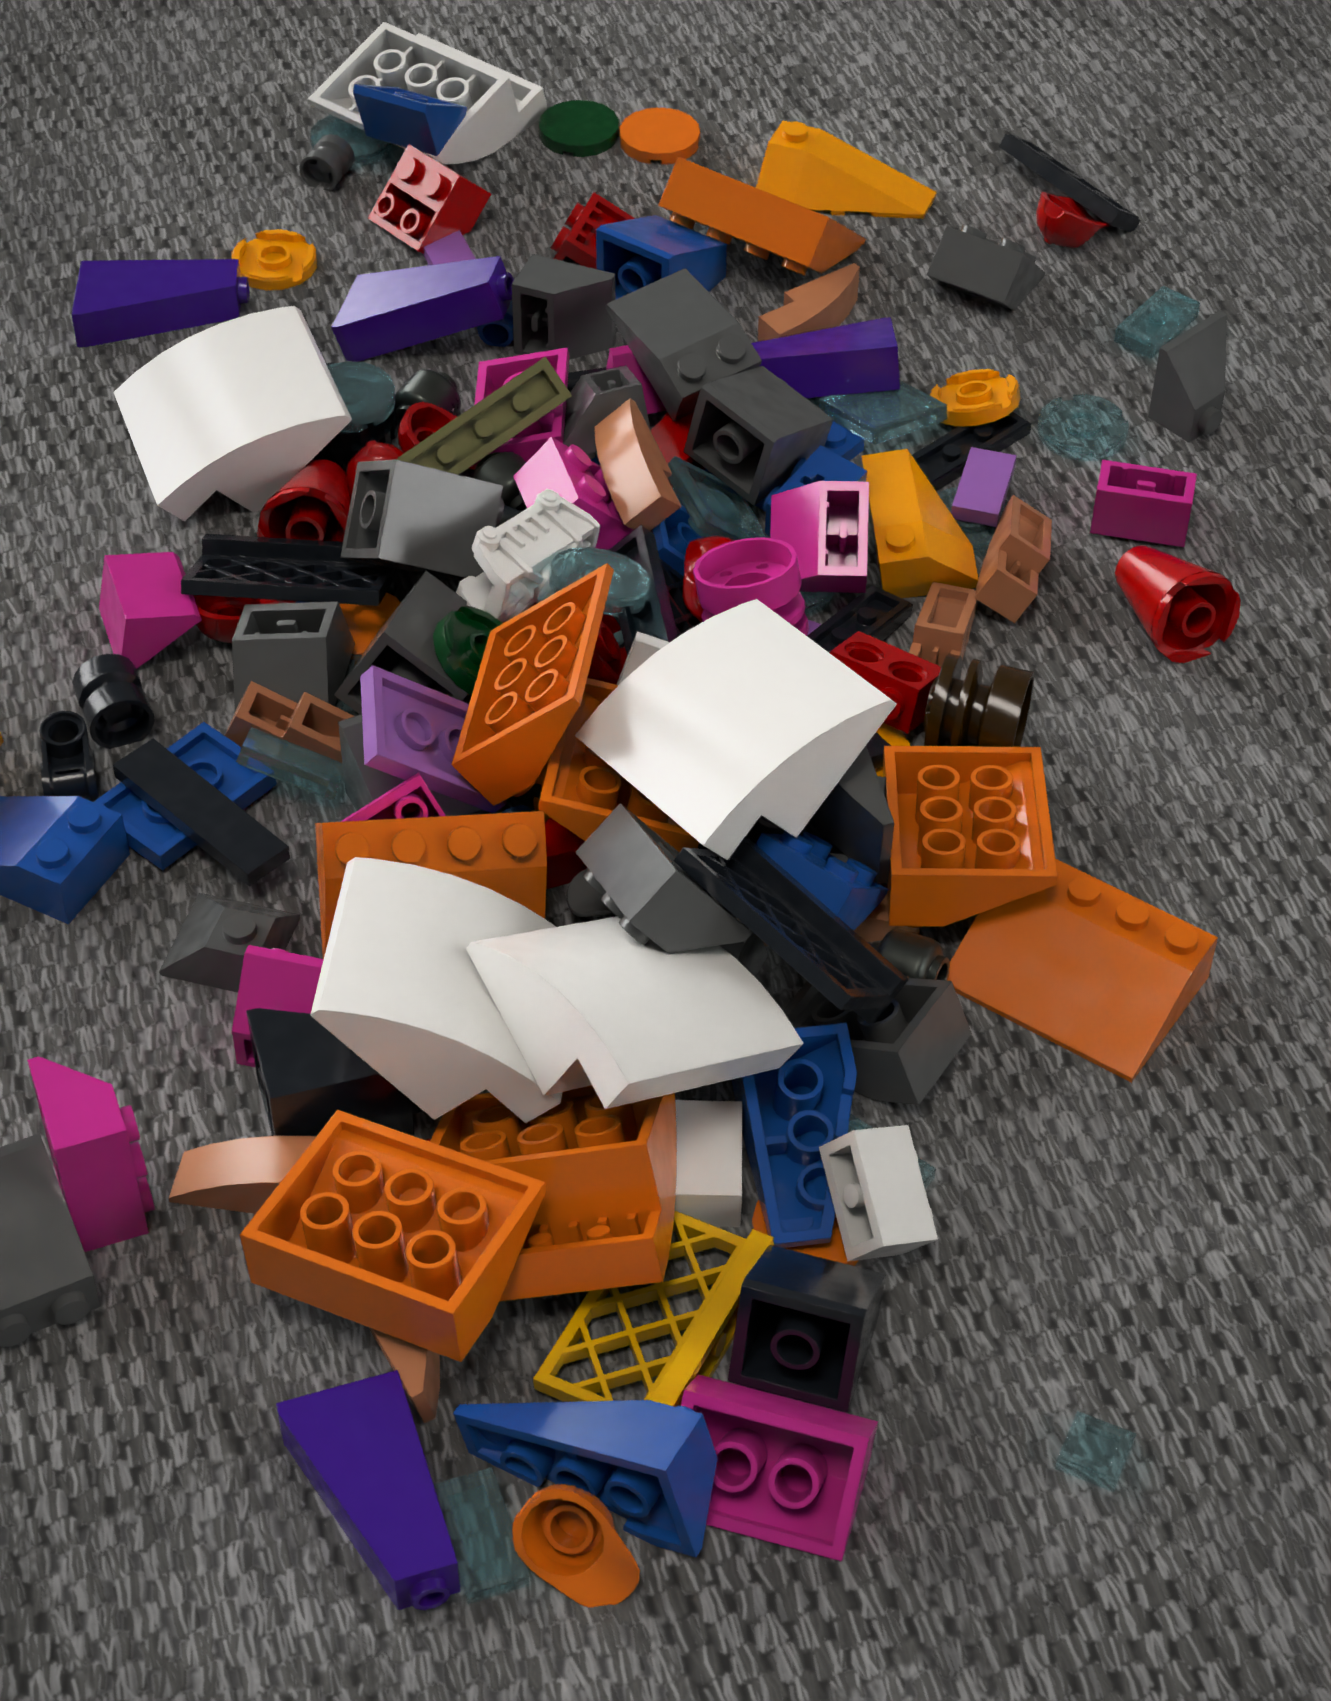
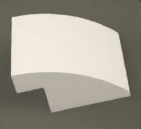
(496, 100)
(232, 411)
(737, 726)
(409, 994)
(630, 1015)

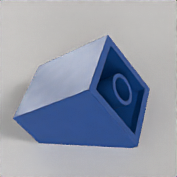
(654, 248)

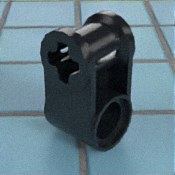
(67, 757)

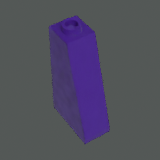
(154, 297)
(420, 305)
(836, 359)
(374, 1479)

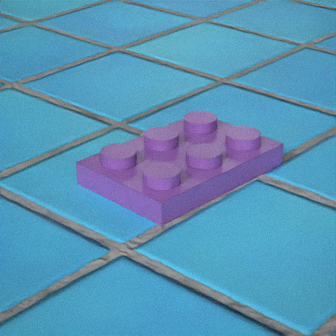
(415, 732)

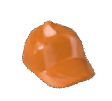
(574, 1546)

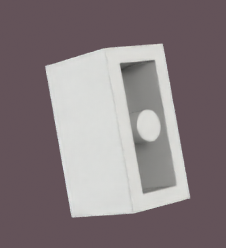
(709, 1161)
(878, 1192)

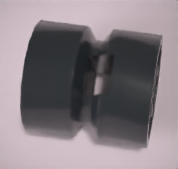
(113, 701)

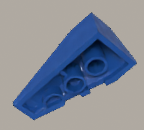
(785, 1123)
(631, 1454)

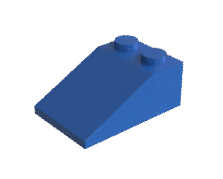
(58, 851)

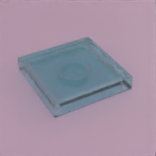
(884, 413)

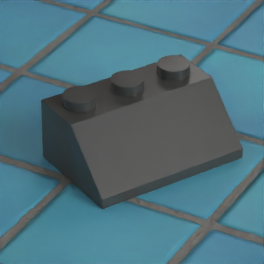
(651, 891)

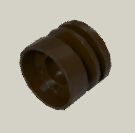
(977, 712)

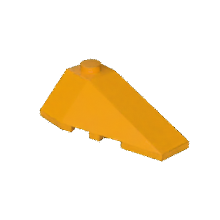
(833, 176)
(914, 529)

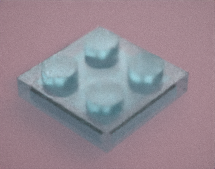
(712, 504)

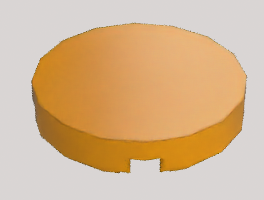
(269, 269)
(977, 397)

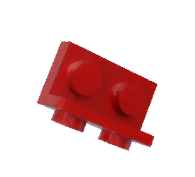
(584, 220)

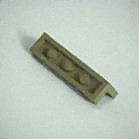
(492, 421)

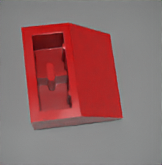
(427, 201)

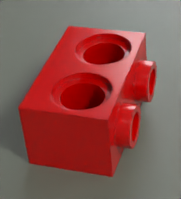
(894, 673)

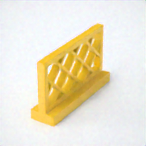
(698, 1350)

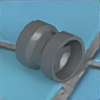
(327, 162)

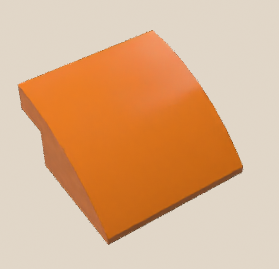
(605, 1181)

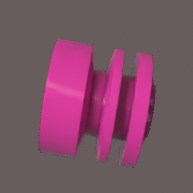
(751, 571)

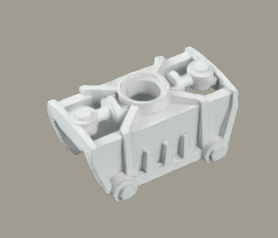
(520, 554)

